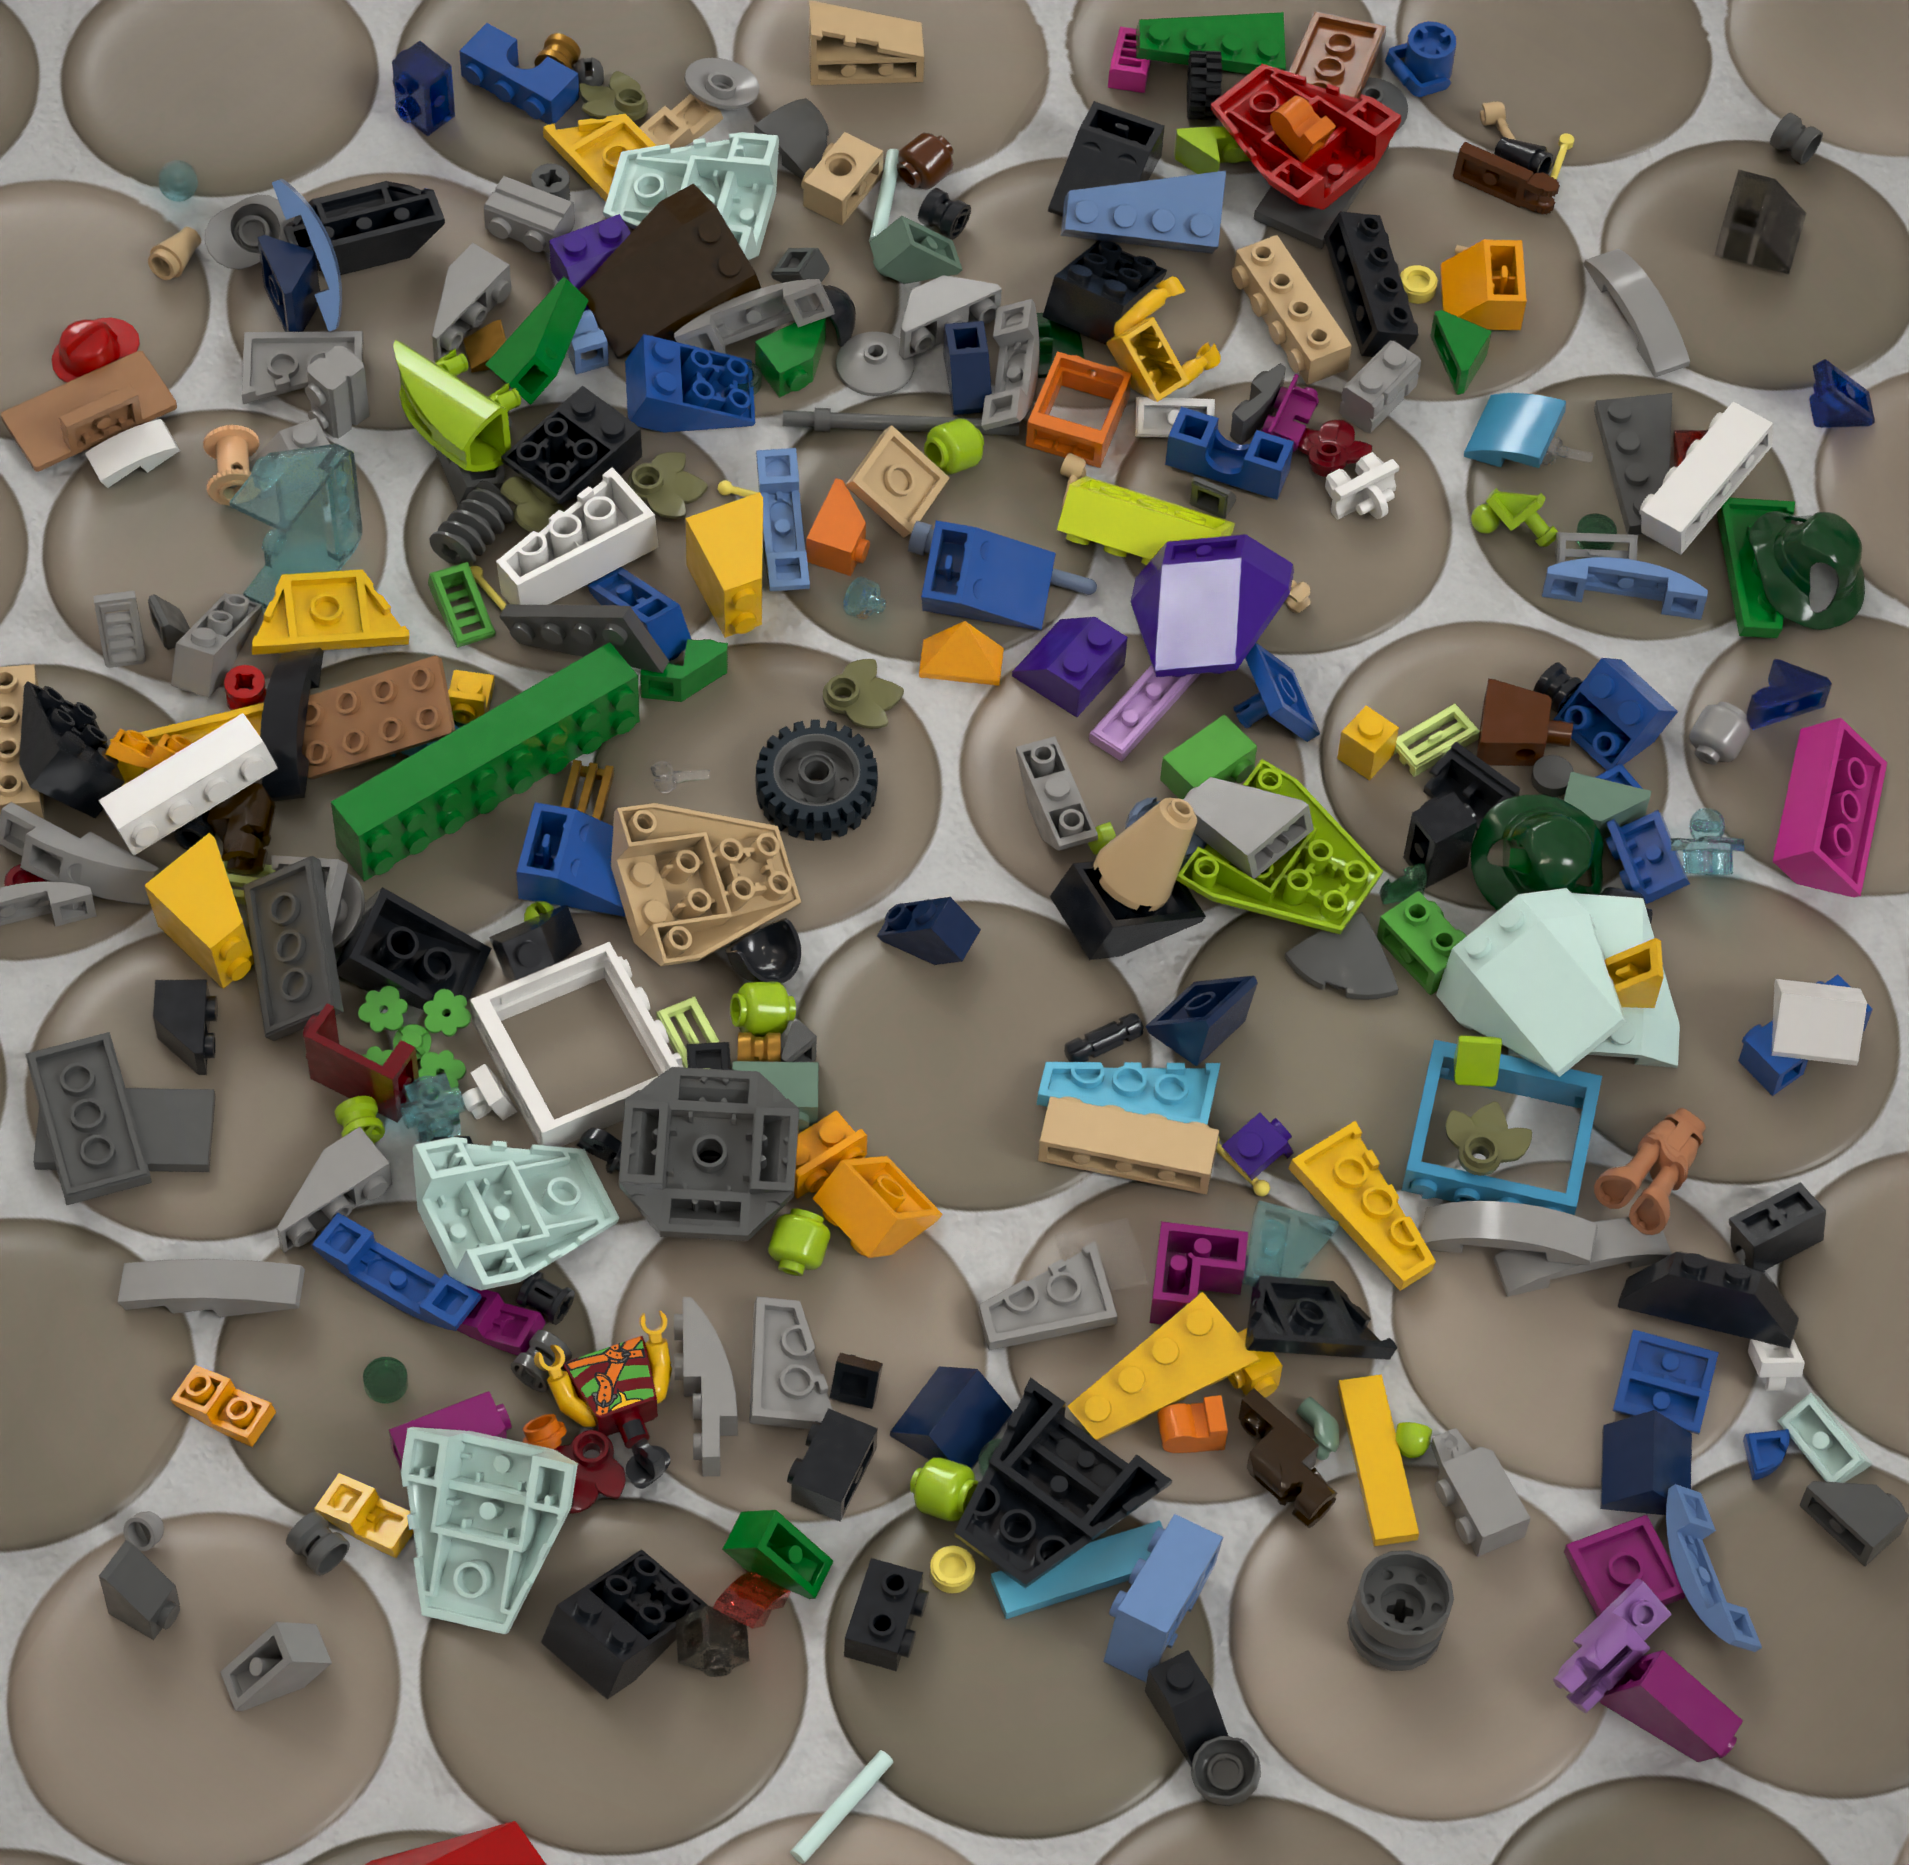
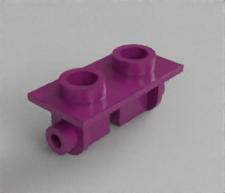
(1291, 405)

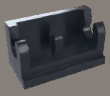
(1470, 780)
(1778, 1227)

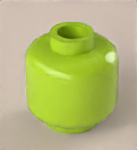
(954, 446)
(762, 1008)
(799, 1241)
(943, 1488)

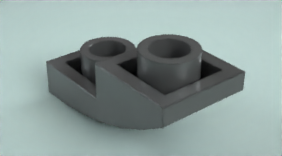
(1252, 413)

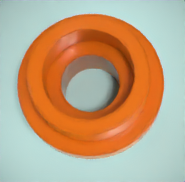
(544, 1431)

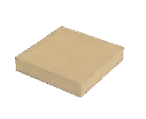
(897, 481)

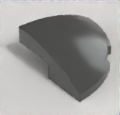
(800, 134)
(1345, 961)

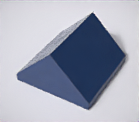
(290, 281)
(1204, 1016)
(953, 1416)
(1642, 1461)

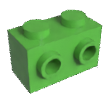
(1214, 752)
(1419, 939)

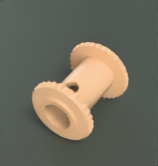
(232, 448)

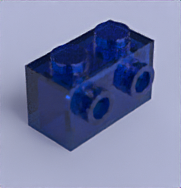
(423, 88)

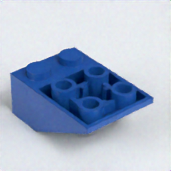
(686, 387)
(986, 577)
(568, 861)

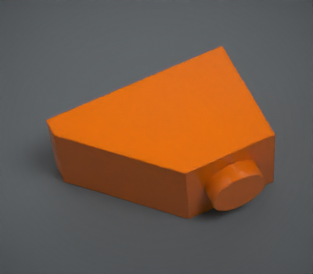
(838, 533)

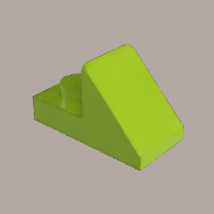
(1205, 148)

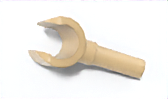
(1493, 114)
(1074, 469)
(1298, 597)

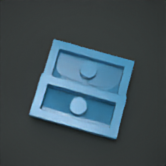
(1515, 429)

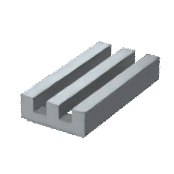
(1561, 551)

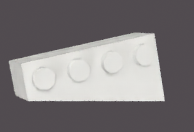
(579, 545)

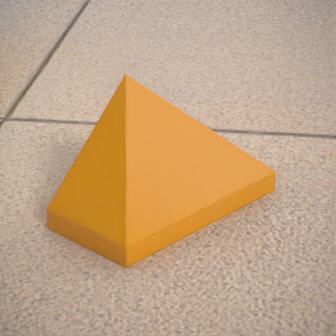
(961, 656)

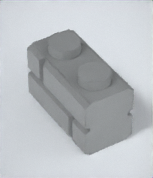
(527, 214)
(1380, 386)
(337, 391)

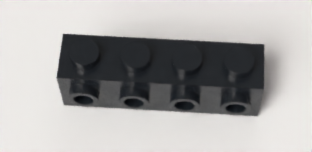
(1370, 282)

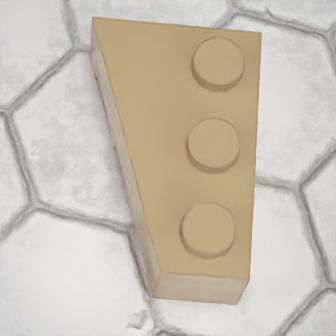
(862, 47)

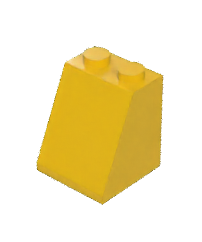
(727, 562)
(200, 912)

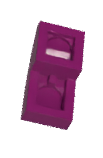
(501, 1324)

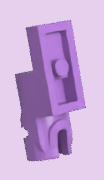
(1611, 1645)

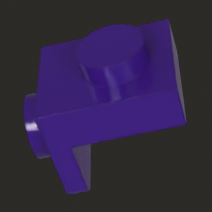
(1258, 1145)

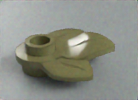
(620, 97)
(669, 485)
(532, 505)
(866, 694)
(1486, 1135)

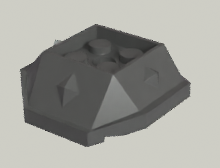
(704, 1111)

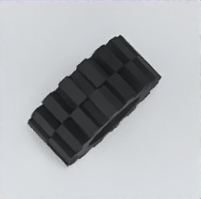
(1203, 83)

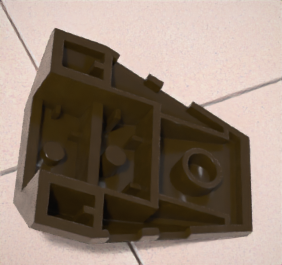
(668, 272)

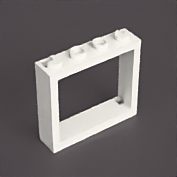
(544, 986)

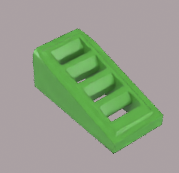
(452, 577)

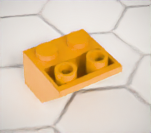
(1486, 284)

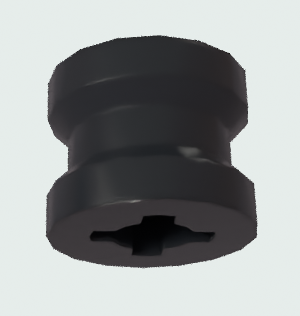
(1557, 685)

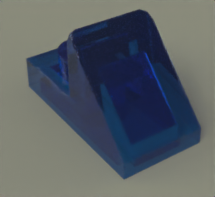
(1839, 399)
(1790, 694)

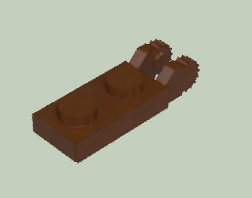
(1505, 179)

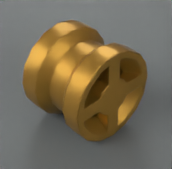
(561, 49)

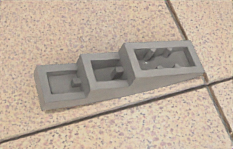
(213, 1284)

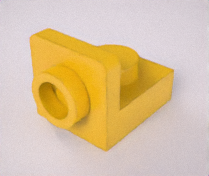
(470, 695)

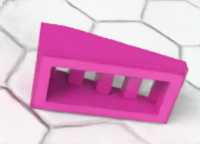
(1124, 76)

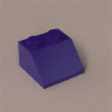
(586, 249)
(1073, 662)

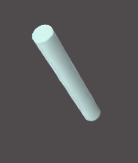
(885, 194)
(841, 1807)

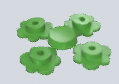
(415, 1034)

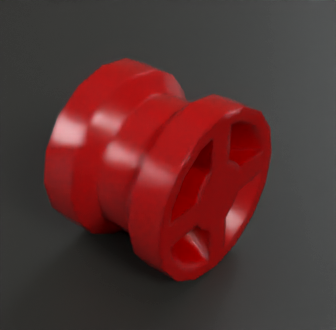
(241, 677)

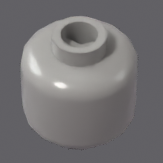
(1719, 733)

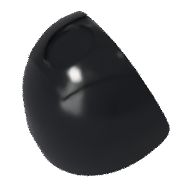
(844, 314)
(767, 953)

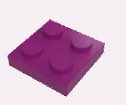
(1619, 1556)

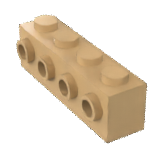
(1291, 310)
(13, 783)
(1128, 1144)

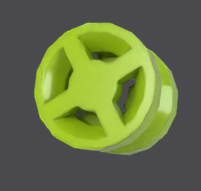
(357, 1113)

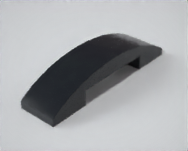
(285, 721)

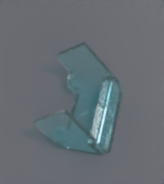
(313, 507)

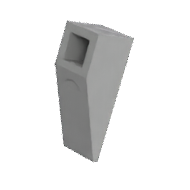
(470, 291)
(213, 644)
(339, 1182)

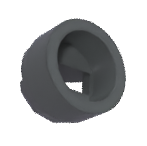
(593, 65)

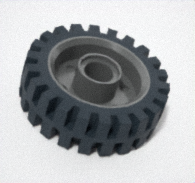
(811, 806)

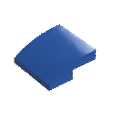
(1667, 1379)

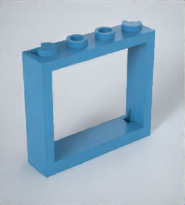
(1514, 1077)

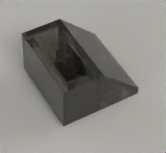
(1761, 224)

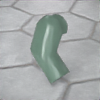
(1324, 1425)

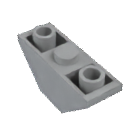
(941, 303)
(1054, 795)

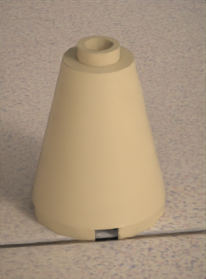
(1147, 856)

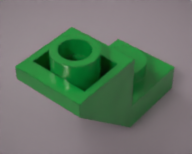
(703, 664)

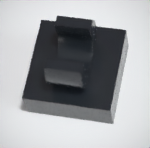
(856, 1380)

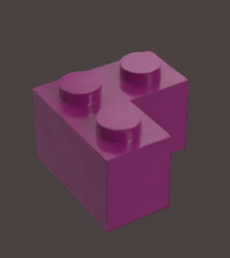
(1195, 1260)

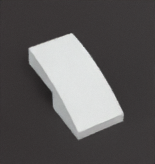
(136, 447)

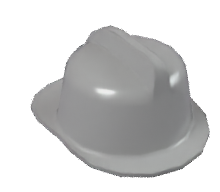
(234, 231)

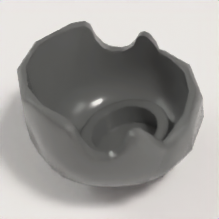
(1226, 1770)

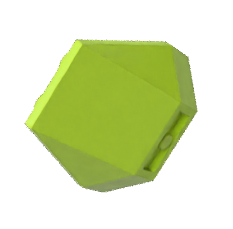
(1312, 884)

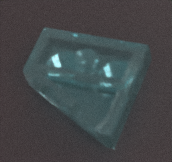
(1284, 1241)

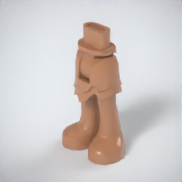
(1665, 1153)

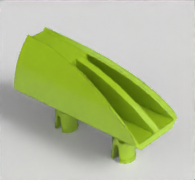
(451, 413)

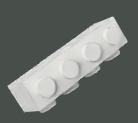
(1706, 477)
(188, 784)

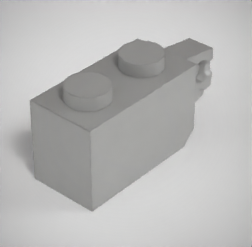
(1478, 1494)

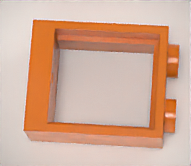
(1066, 437)

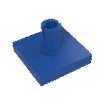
(1277, 696)

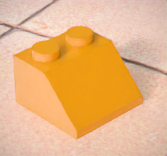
(875, 1205)

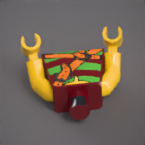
(614, 1386)

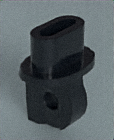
(602, 1146)
(646, 1464)

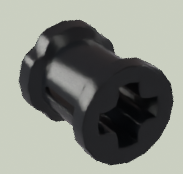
(545, 1297)

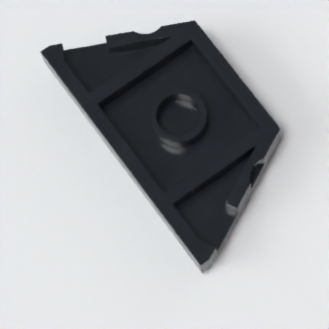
(1310, 1320)

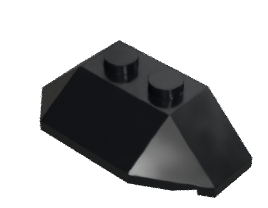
(372, 224)
(1712, 1297)

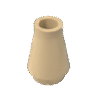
(172, 255)

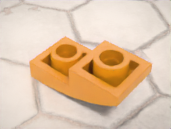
(137, 750)
(222, 1406)

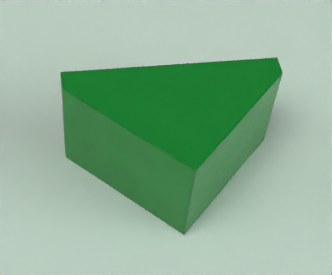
(1460, 347)

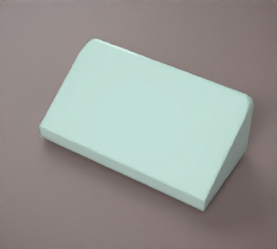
(1824, 1440)

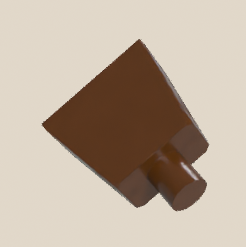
(1517, 726)

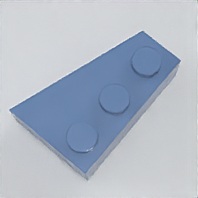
(1160, 1595)

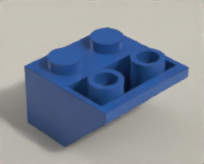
(1615, 713)

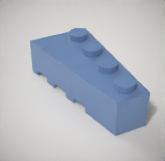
(1153, 213)

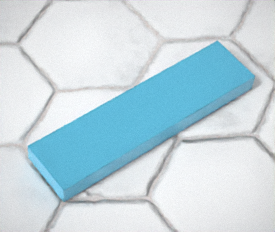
(1088, 1570)

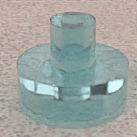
(178, 189)
(863, 598)

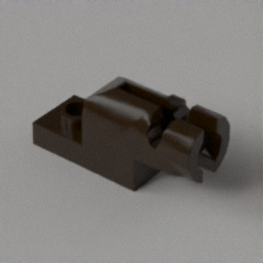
(244, 828)
(1285, 1460)

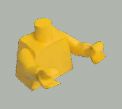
(1145, 353)

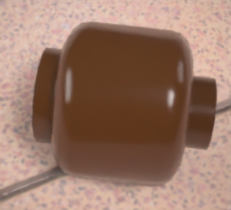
(925, 161)

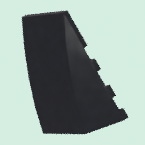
(1050, 1491)

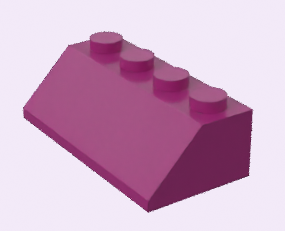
(1830, 809)

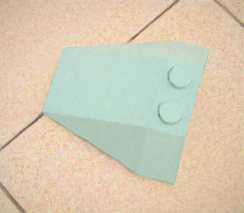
(731, 172)
(1535, 981)
(1649, 1033)
(505, 1208)
(481, 1521)

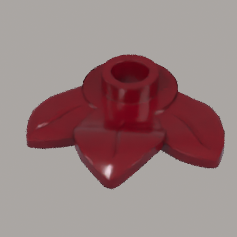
(1332, 447)
(593, 1475)

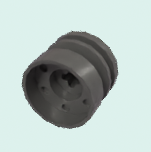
(1404, 1589)

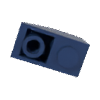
(967, 366)
(930, 930)

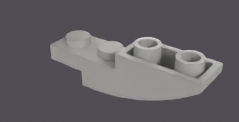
(70, 859)
(710, 1382)

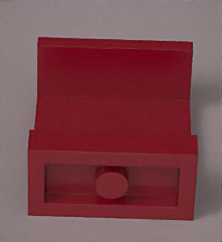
(354, 1074)

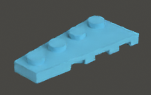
(1171, 1091)

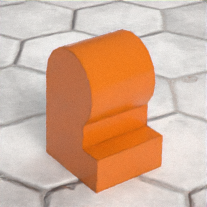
(1301, 127)
(1193, 1426)

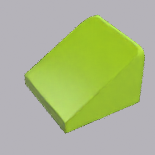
(1477, 1061)

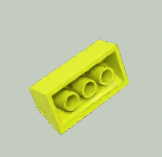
(1131, 520)

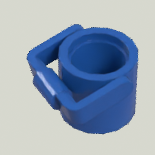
(1427, 59)

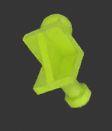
(1513, 510)

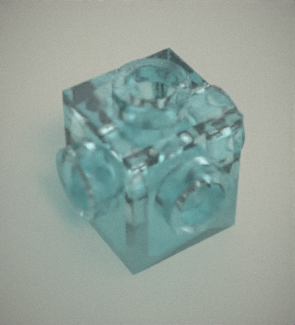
(432, 1108)

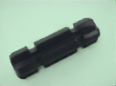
(1104, 1038)

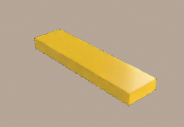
(1378, 1460)

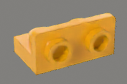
(822, 1149)

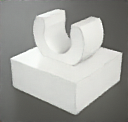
(488, 1095)
(1775, 1363)

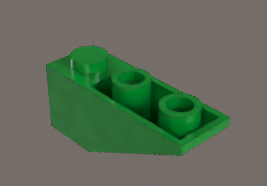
(539, 345)

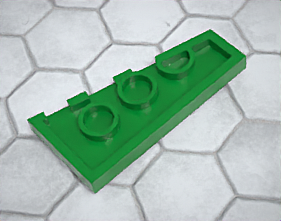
(1242, 39)
(1752, 608)

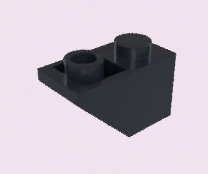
(183, 1020)

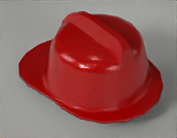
(91, 345)

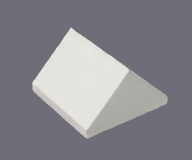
(1817, 1022)

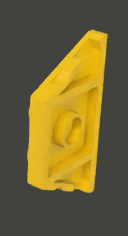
(596, 147)
(327, 613)

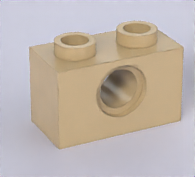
(842, 178)

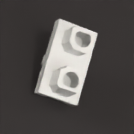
(1365, 492)

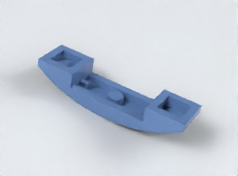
(295, 204)
(782, 520)
(1627, 578)
(1687, 1526)

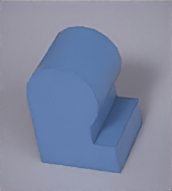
(588, 338)

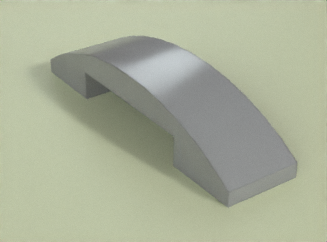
(1643, 308)
(757, 312)
(1017, 365)
(28, 900)
(1509, 1226)
(1615, 1244)

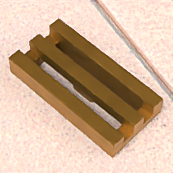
(591, 773)

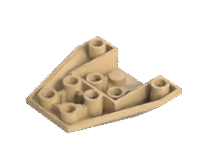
(696, 879)

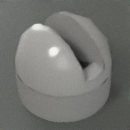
(144, 1530)

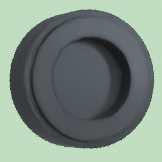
(1551, 775)

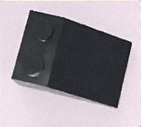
(1109, 927)
(410, 951)

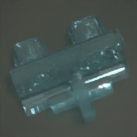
(1707, 851)

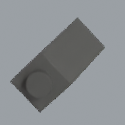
(1856, 1516)
(139, 1592)

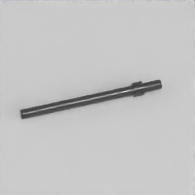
(824, 419)

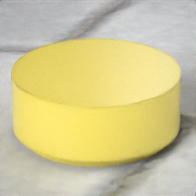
(1419, 283)
(952, 1569)

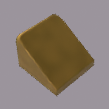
(483, 345)

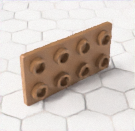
(88, 410)
(377, 717)

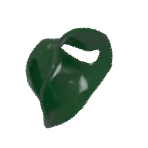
(1789, 552)
(1556, 838)

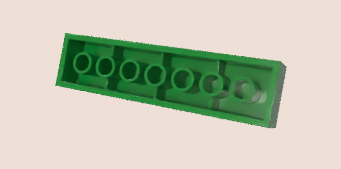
(486, 762)

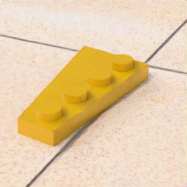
(1354, 1192)

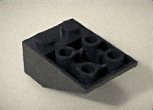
(1108, 151)
(1100, 289)
(576, 447)
(65, 751)
(619, 1623)

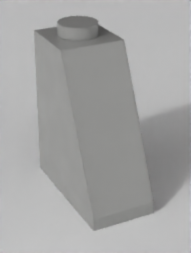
(1248, 823)

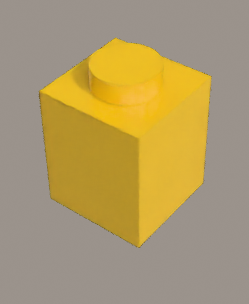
(1367, 742)

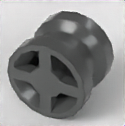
(553, 176)

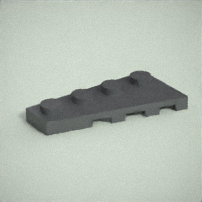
(1636, 448)
(583, 630)

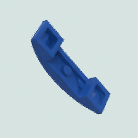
(393, 1277)

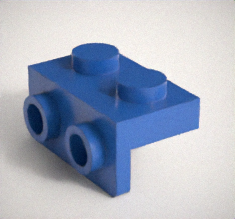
(1647, 857)

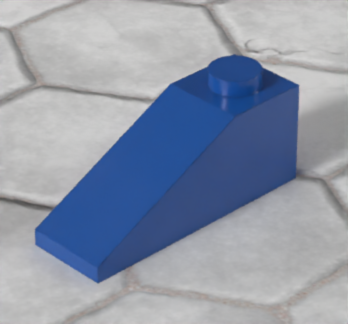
(655, 610)

